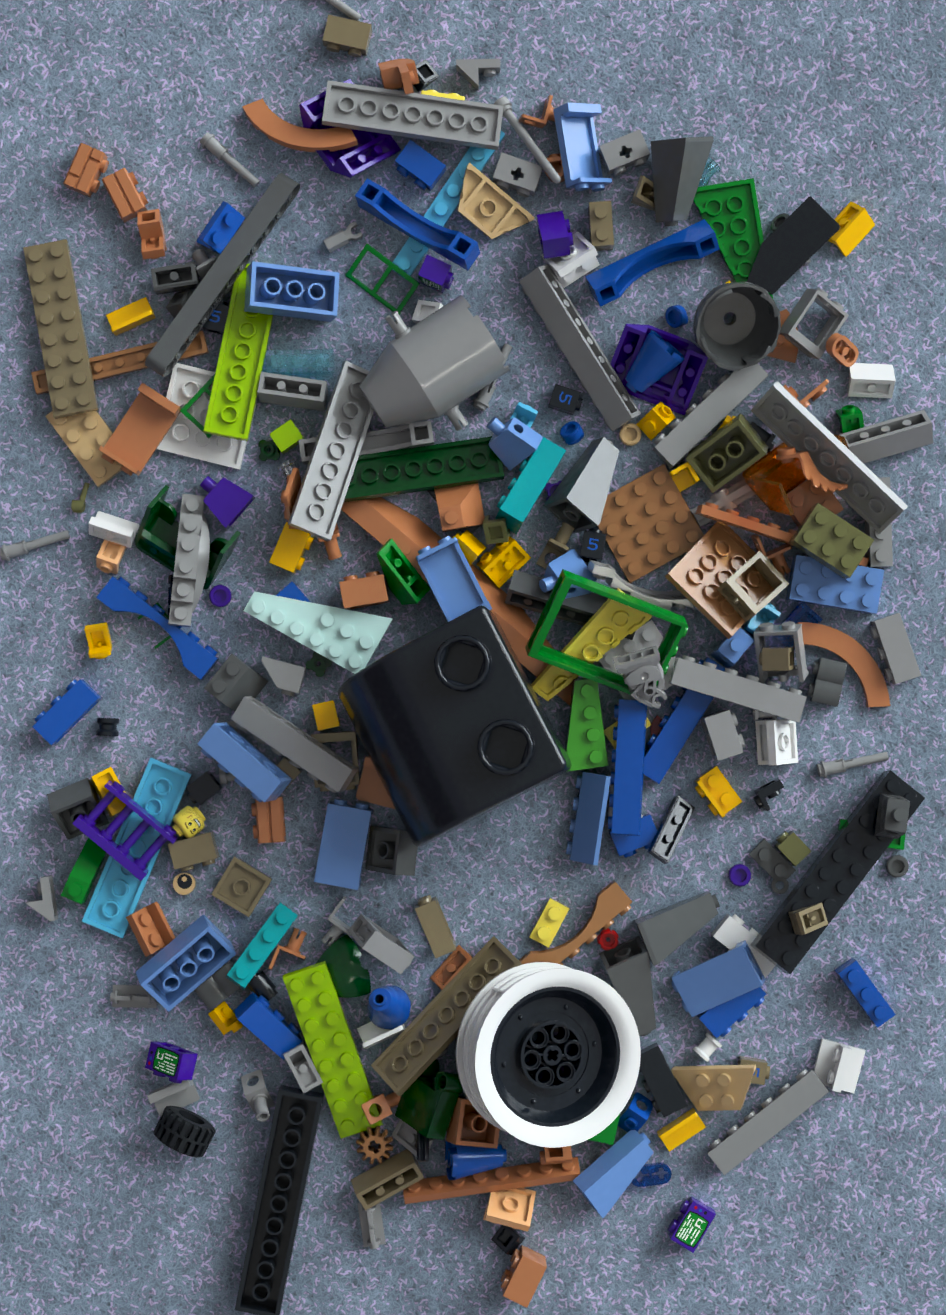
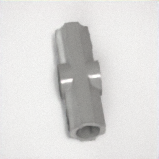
(726, 499)

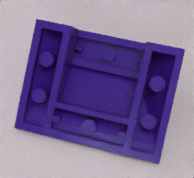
(371, 146)
(675, 387)

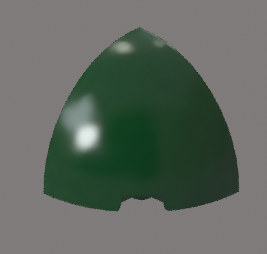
(345, 968)

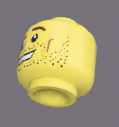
(188, 822)

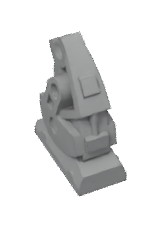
(641, 673)

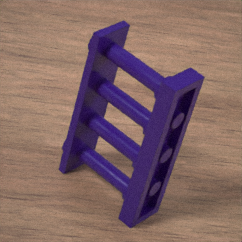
(104, 838)

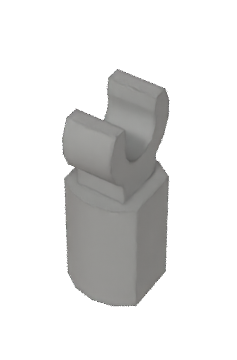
(341, 238)

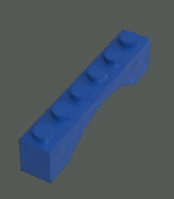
(444, 241)
(686, 244)
(122, 599)

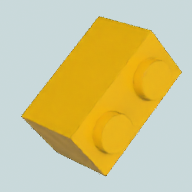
(291, 548)

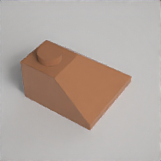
(459, 507)

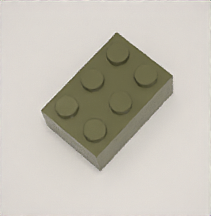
(727, 453)
(831, 541)

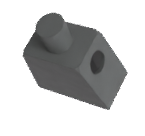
(892, 816)

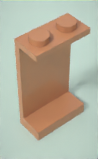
(140, 431)

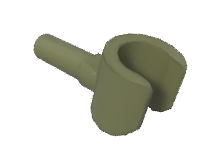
(78, 506)

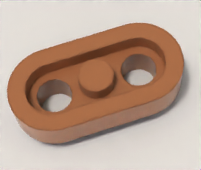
(842, 349)

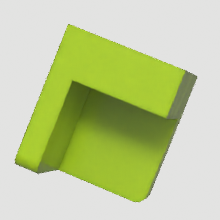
(286, 436)

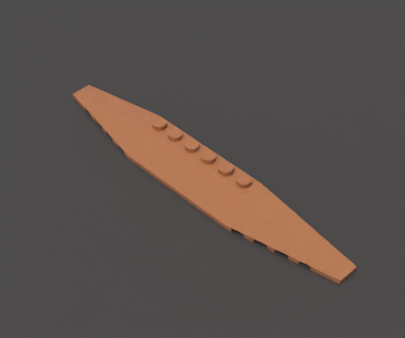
(410, 534)

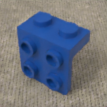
(221, 228)

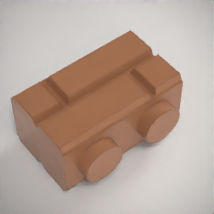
(86, 170)
(125, 194)
(270, 821)

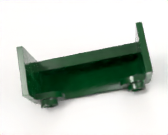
(159, 536)

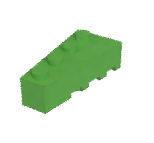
(585, 727)

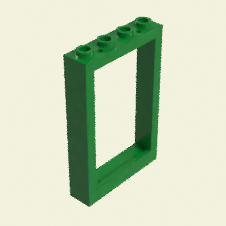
(536, 649)

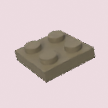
(241, 886)

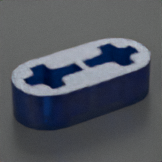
(653, 1179)

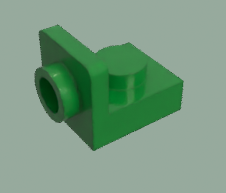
(850, 418)

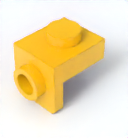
(656, 420)
(98, 640)

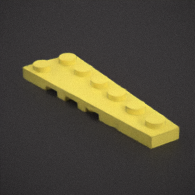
(595, 638)

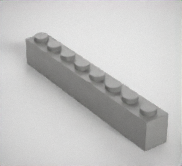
(579, 347)

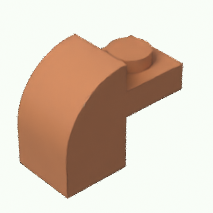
(399, 74)
(152, 234)

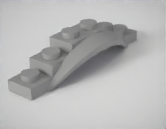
(190, 560)
(658, 598)

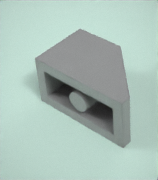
(285, 675)

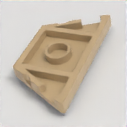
(489, 206)
(715, 1085)

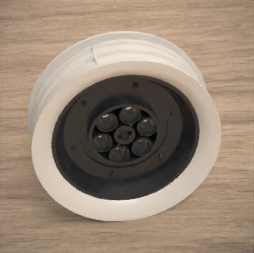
(597, 1070)

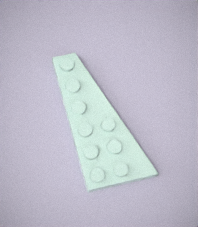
(333, 632)

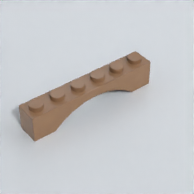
(608, 905)

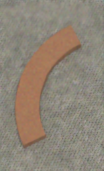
(295, 136)
(854, 655)

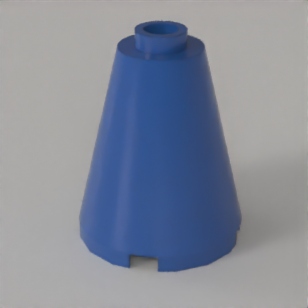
(652, 362)
(388, 1007)
(472, 1160)

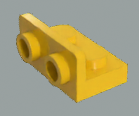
(502, 561)
(717, 791)

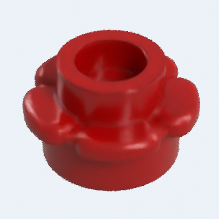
(607, 945)

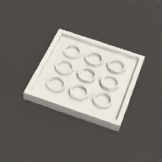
(184, 436)

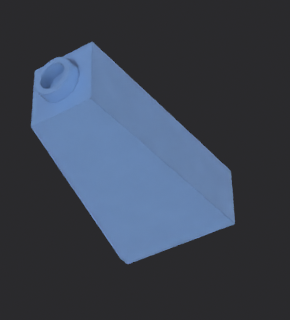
(614, 1171)

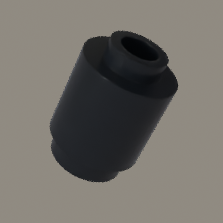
(262, 986)

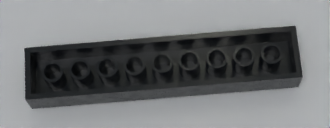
(833, 875)
(279, 1201)

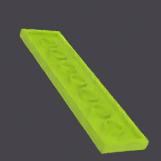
(238, 368)
(331, 1047)

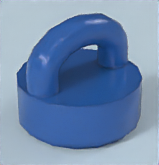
(676, 316)
(572, 433)

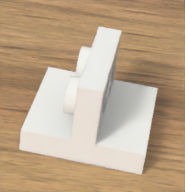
(577, 264)
(776, 742)
(838, 1065)

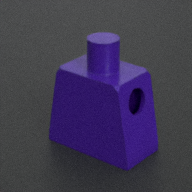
(226, 500)

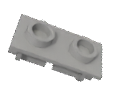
(132, 996)
(372, 1226)

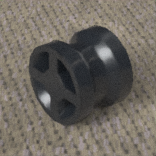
(107, 727)

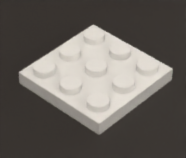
(644, 637)

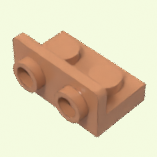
(150, 928)

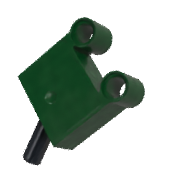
(429, 1106)

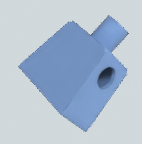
(512, 441)
(570, 562)
(733, 647)

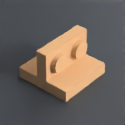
(511, 1208)

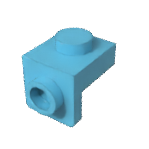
(525, 414)
(765, 615)

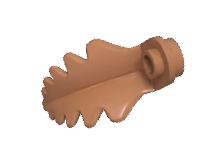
(809, 469)

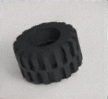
(184, 1131)

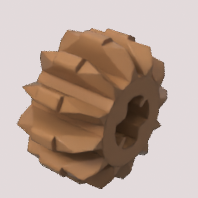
(383, 1147)

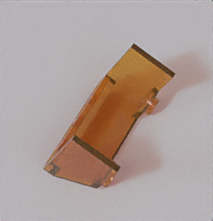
(774, 479)

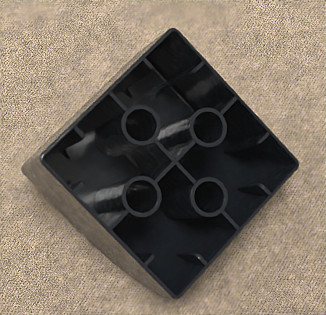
(453, 725)

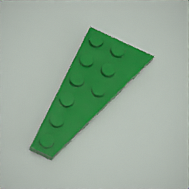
(735, 218)

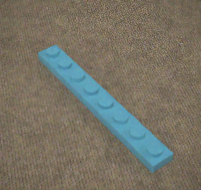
(443, 206)

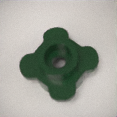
(273, 454)
(312, 664)

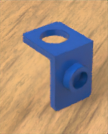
(634, 1117)

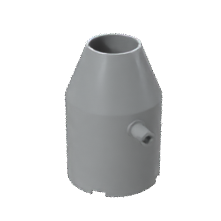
(433, 366)

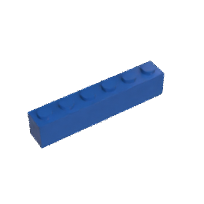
(675, 730)
(628, 768)

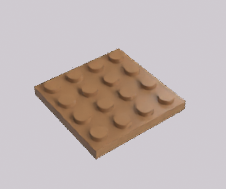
(648, 524)
(711, 564)

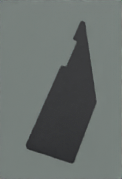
(792, 245)

